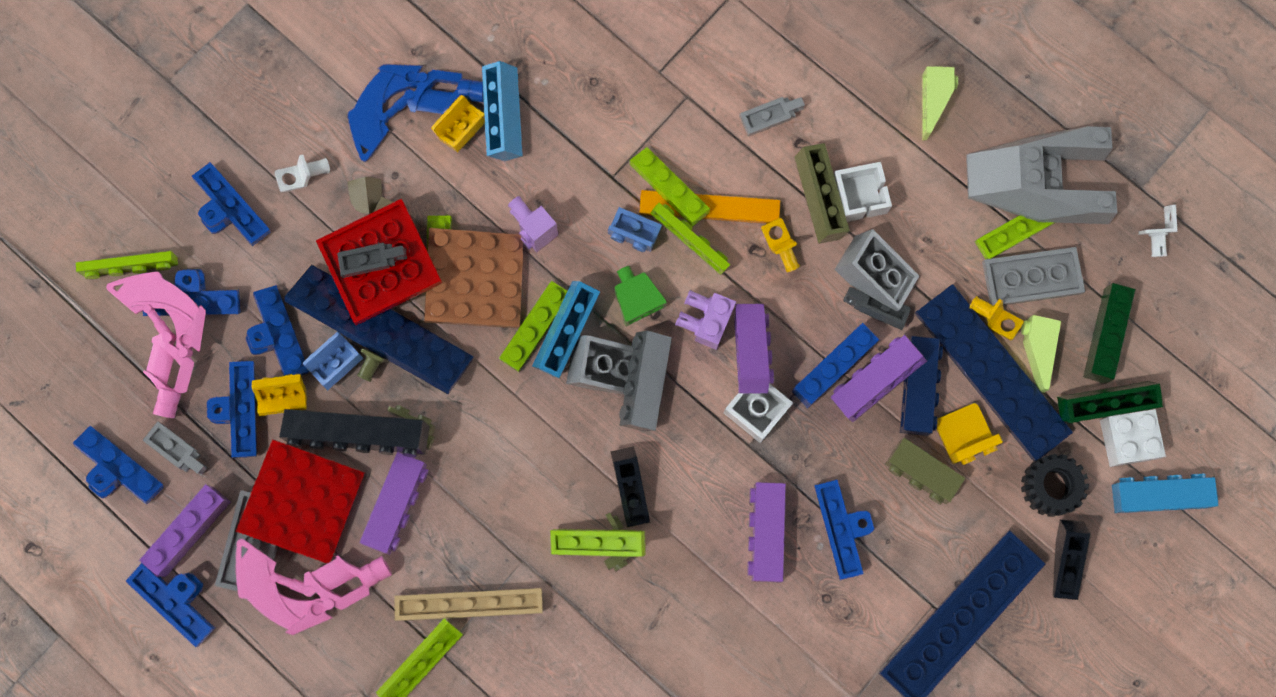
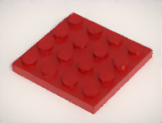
(383, 289)
(300, 502)

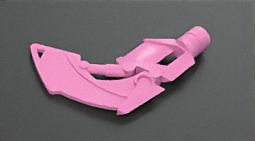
(152, 292)
(258, 585)

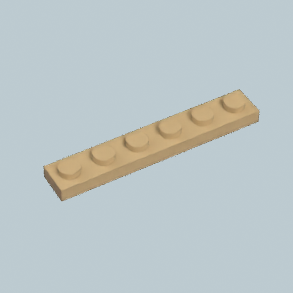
(468, 604)

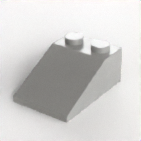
(877, 270)
(599, 364)

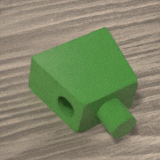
(637, 296)

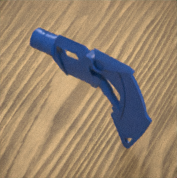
(368, 118)

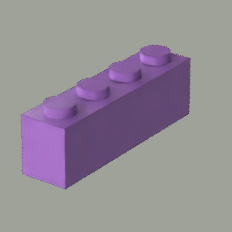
(751, 348)
(878, 378)
(393, 504)
(184, 531)
(768, 532)

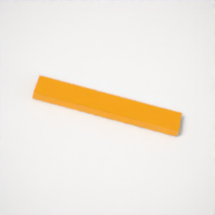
(722, 207)

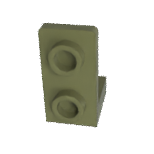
(402, 412)
(615, 562)

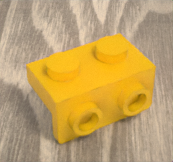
(458, 124)
(280, 394)

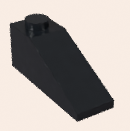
(630, 486)
(1070, 558)

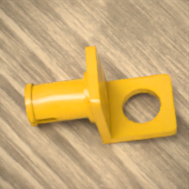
(783, 245)
(995, 316)

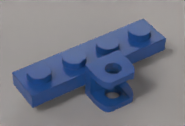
(227, 207)
(212, 300)
(275, 333)
(238, 410)
(114, 468)
(842, 528)
(173, 601)

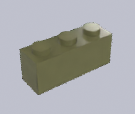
(924, 472)

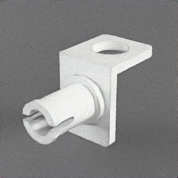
(302, 173)
(1158, 236)

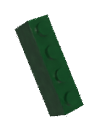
(1109, 333)
(1110, 401)

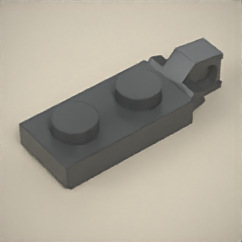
(369, 259)
(876, 309)

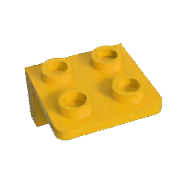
(966, 434)

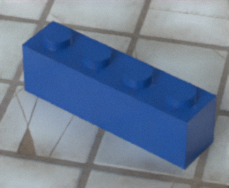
(835, 365)

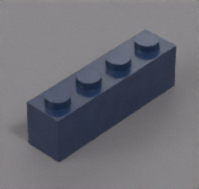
(920, 390)

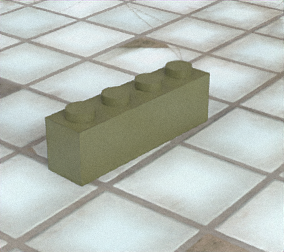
(821, 193)

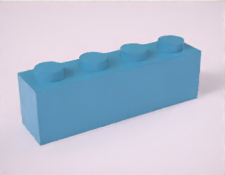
(502, 111)
(566, 329)
(1164, 494)

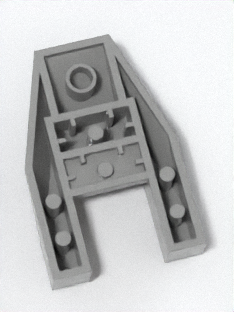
(1027, 177)

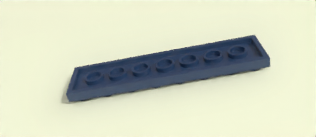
(385, 334)
(993, 373)
(962, 618)

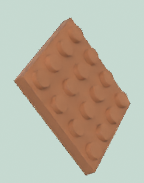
(478, 277)

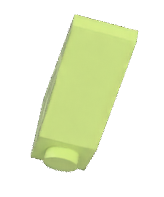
(937, 89)
(1040, 346)

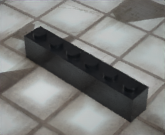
(354, 432)

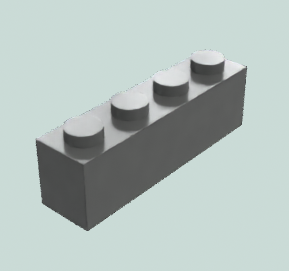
(645, 381)

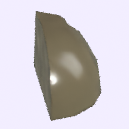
(365, 194)

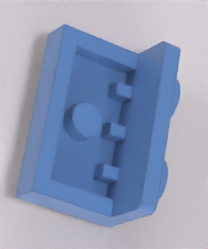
(634, 230)
(332, 360)

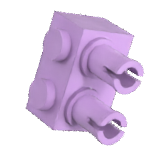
(535, 226)
(711, 327)

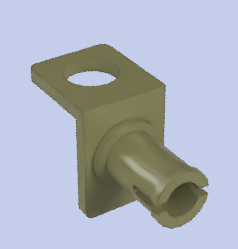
(370, 364)

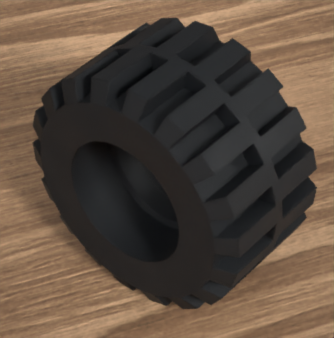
(1073, 481)

